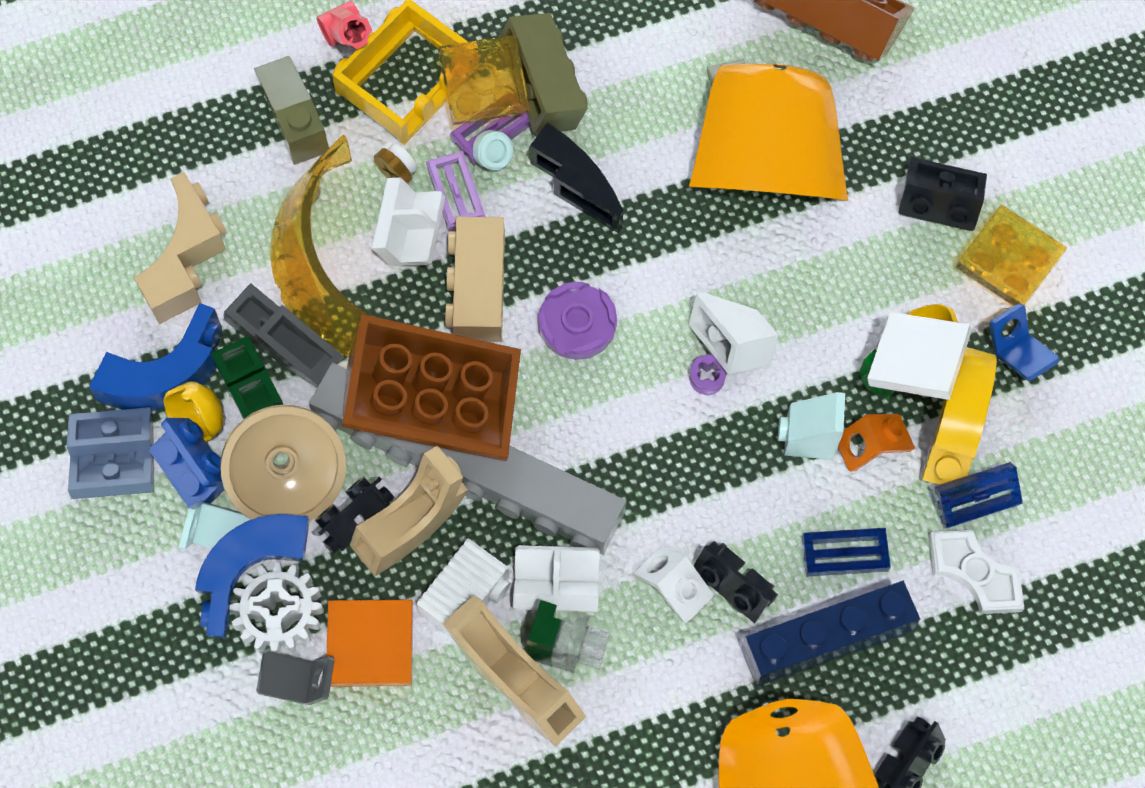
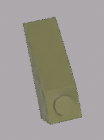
(292, 109)

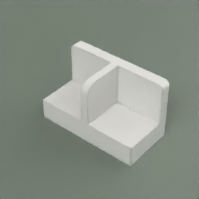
(407, 224)
(556, 576)

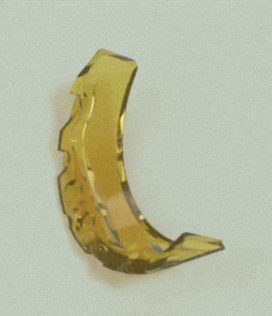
(295, 264)

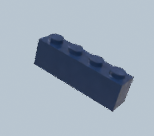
(830, 633)

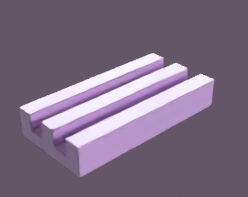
(446, 162)

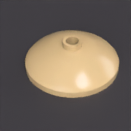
(301, 485)

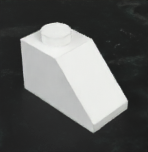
(733, 333)

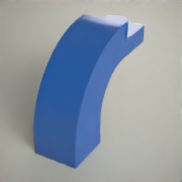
(144, 384)
(241, 548)

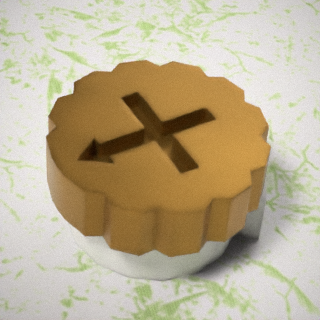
(395, 162)

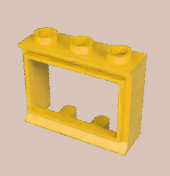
(355, 70)

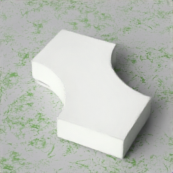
(992, 584)

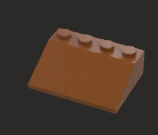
(431, 387)

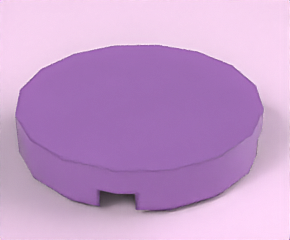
(577, 320)

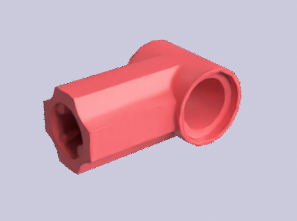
(344, 26)

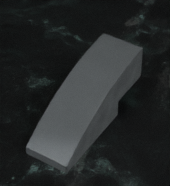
(281, 335)

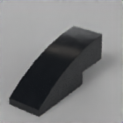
(576, 177)

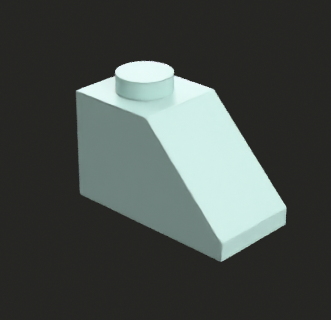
(813, 427)

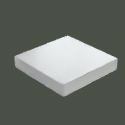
(919, 355)

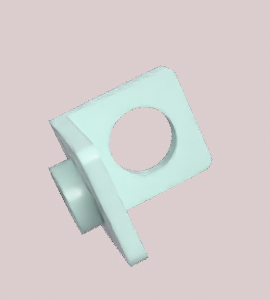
(208, 524)

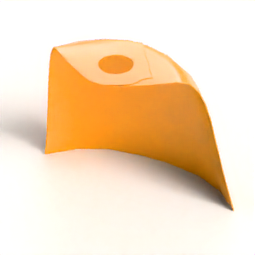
(771, 133)
(816, 753)

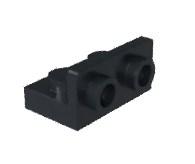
(943, 194)

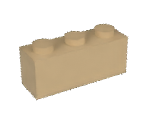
(477, 278)

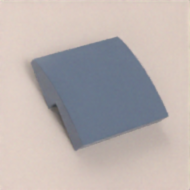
(110, 453)

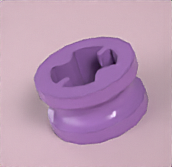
(707, 387)

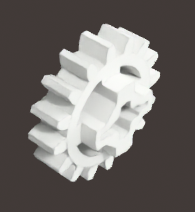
(259, 608)

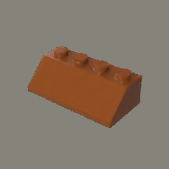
(862, 24)

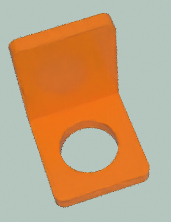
(881, 434)

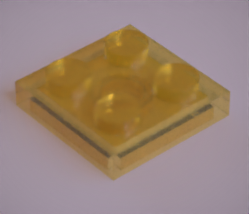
(483, 79)
(1011, 257)

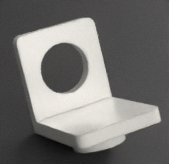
(677, 582)

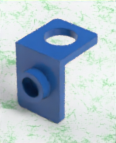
(1020, 349)

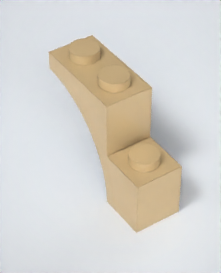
(171, 280)
(510, 670)

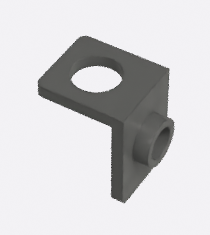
(294, 678)

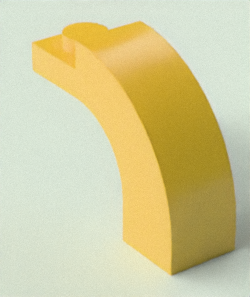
(962, 419)

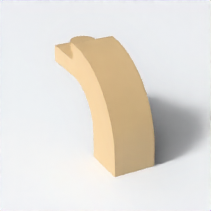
(413, 515)

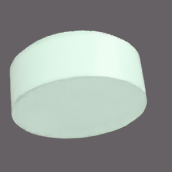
(492, 149)

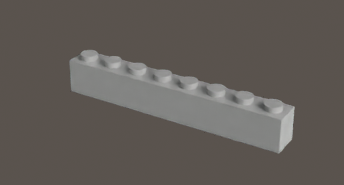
(517, 486)

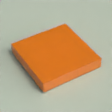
(370, 642)

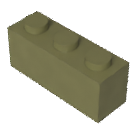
(547, 73)

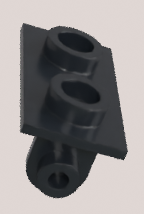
(339, 522)
(746, 593)
(921, 745)

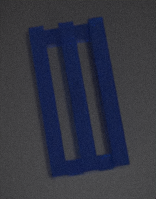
(978, 488)
(851, 567)

